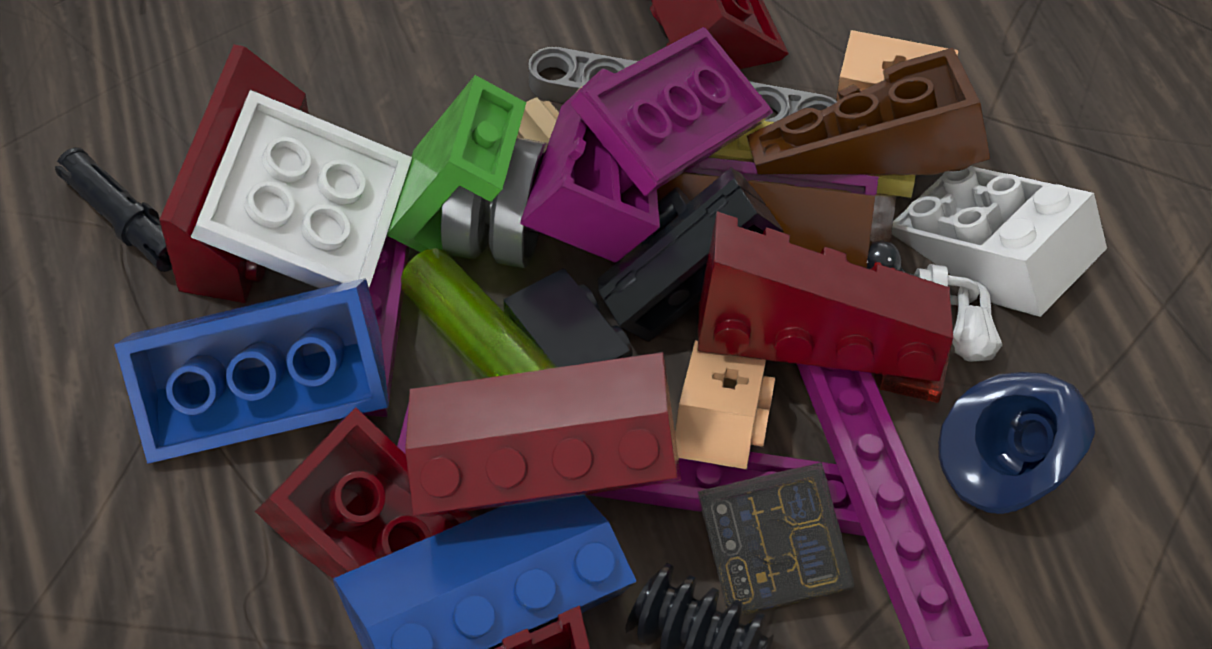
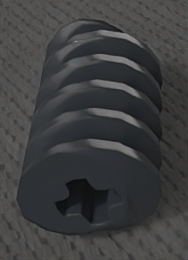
(689, 621)

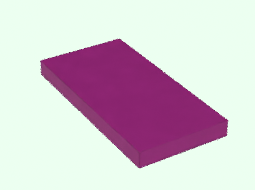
(671, 109)

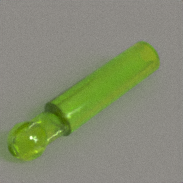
(469, 317)

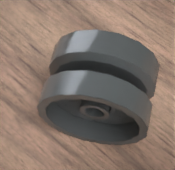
(473, 221)

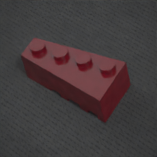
(818, 307)

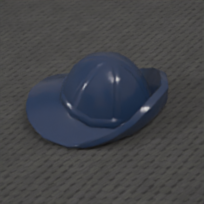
(1014, 440)

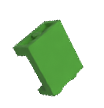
(464, 149)

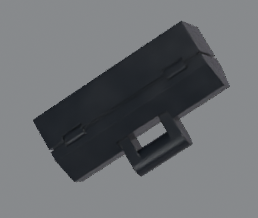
(668, 268)

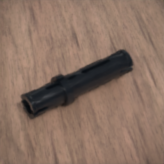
(133, 222)

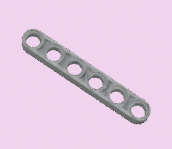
(583, 66)

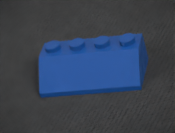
(254, 370)
(488, 578)

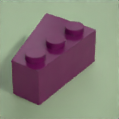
(586, 194)

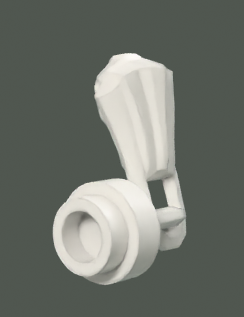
(974, 331)

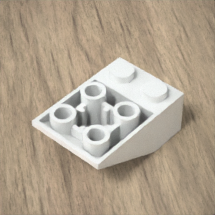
(1007, 233)

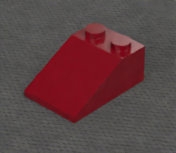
(350, 501)

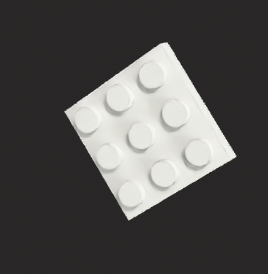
(302, 195)

